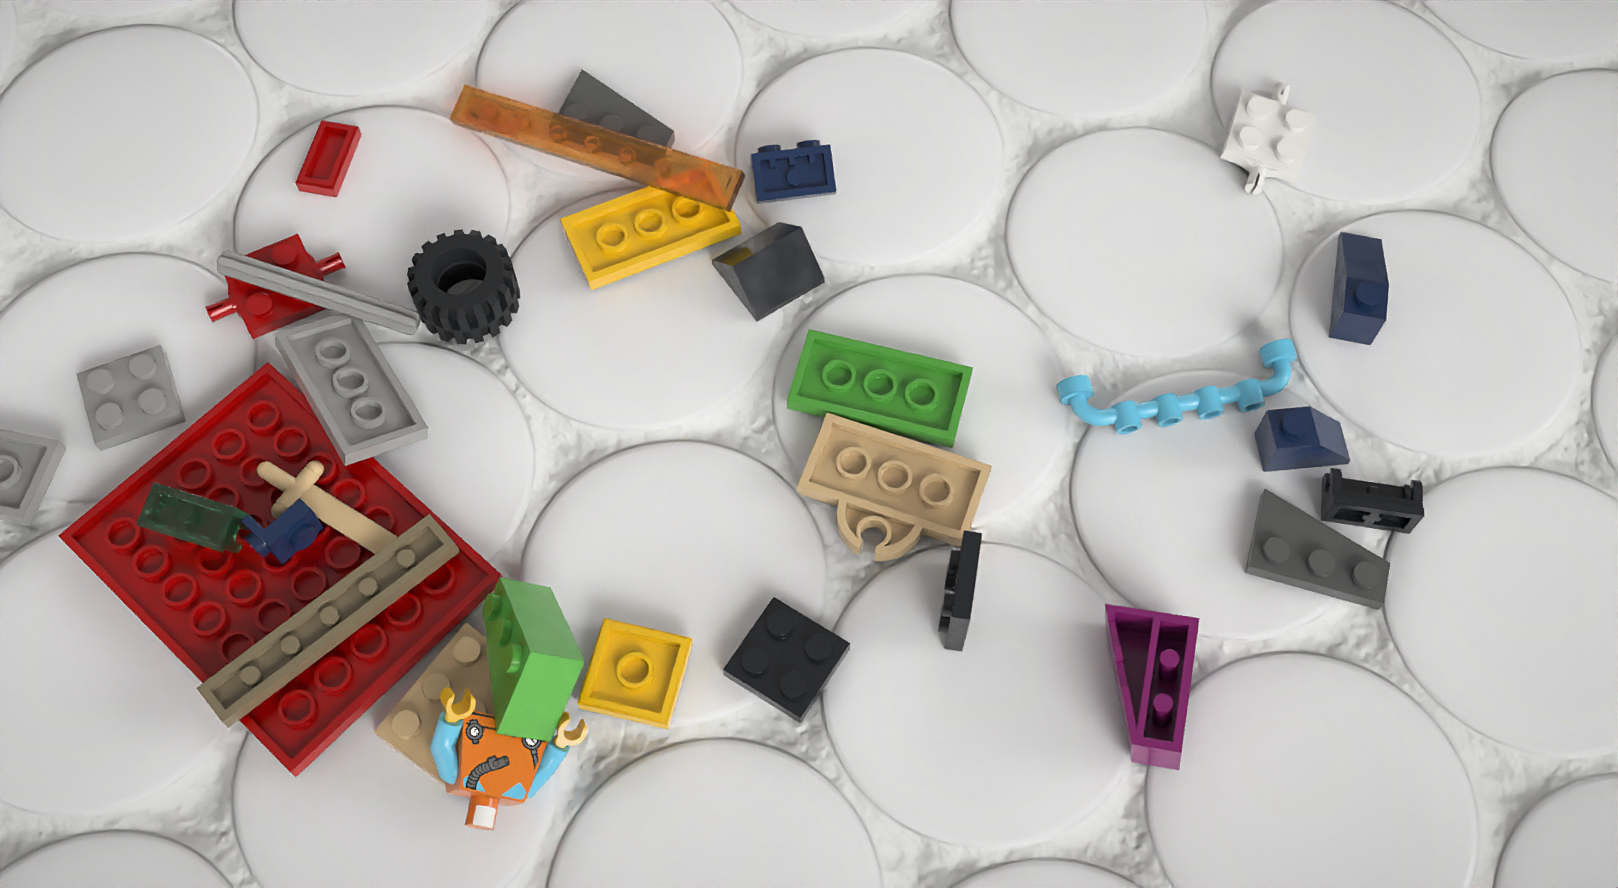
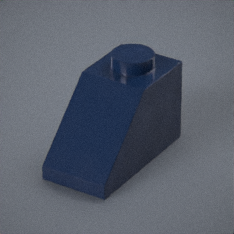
(1299, 440)

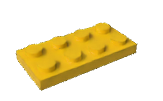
(642, 233)

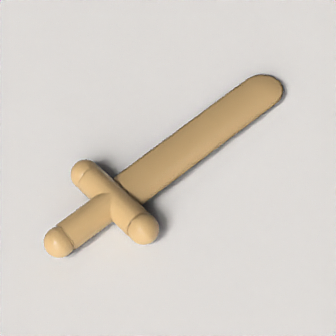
(324, 505)

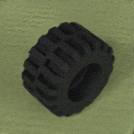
(456, 260)

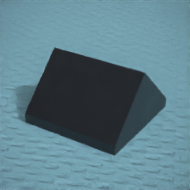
(770, 269)

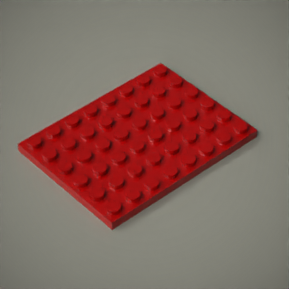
(223, 603)

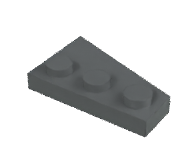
(600, 105)
(1312, 556)

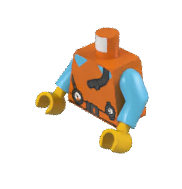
(490, 765)

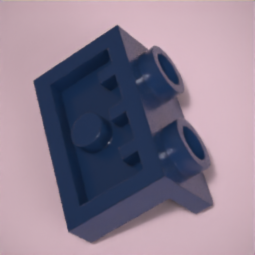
(793, 172)

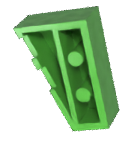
(529, 658)

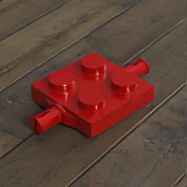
(268, 310)

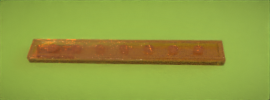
(598, 148)

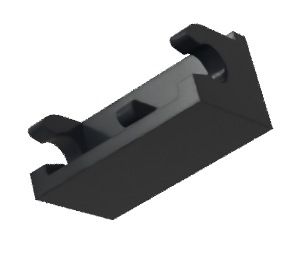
(1371, 503)

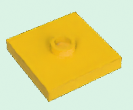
(635, 673)

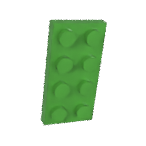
(880, 387)

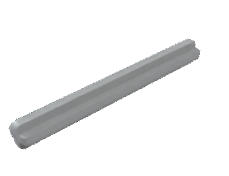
(318, 292)

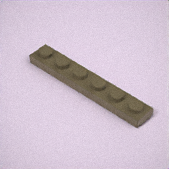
(327, 621)

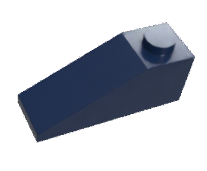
(1359, 289)

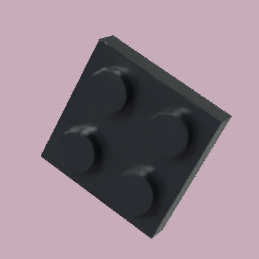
(959, 590)
(786, 659)

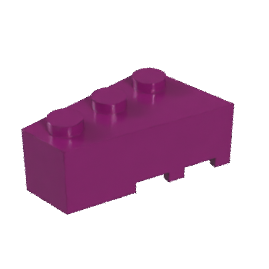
(1153, 679)

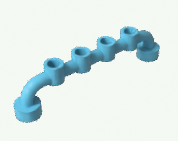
(1169, 407)

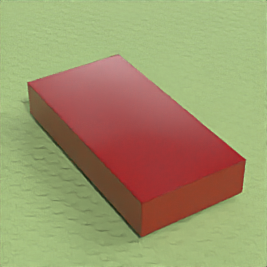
(328, 158)

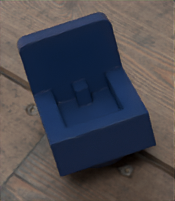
(286, 535)

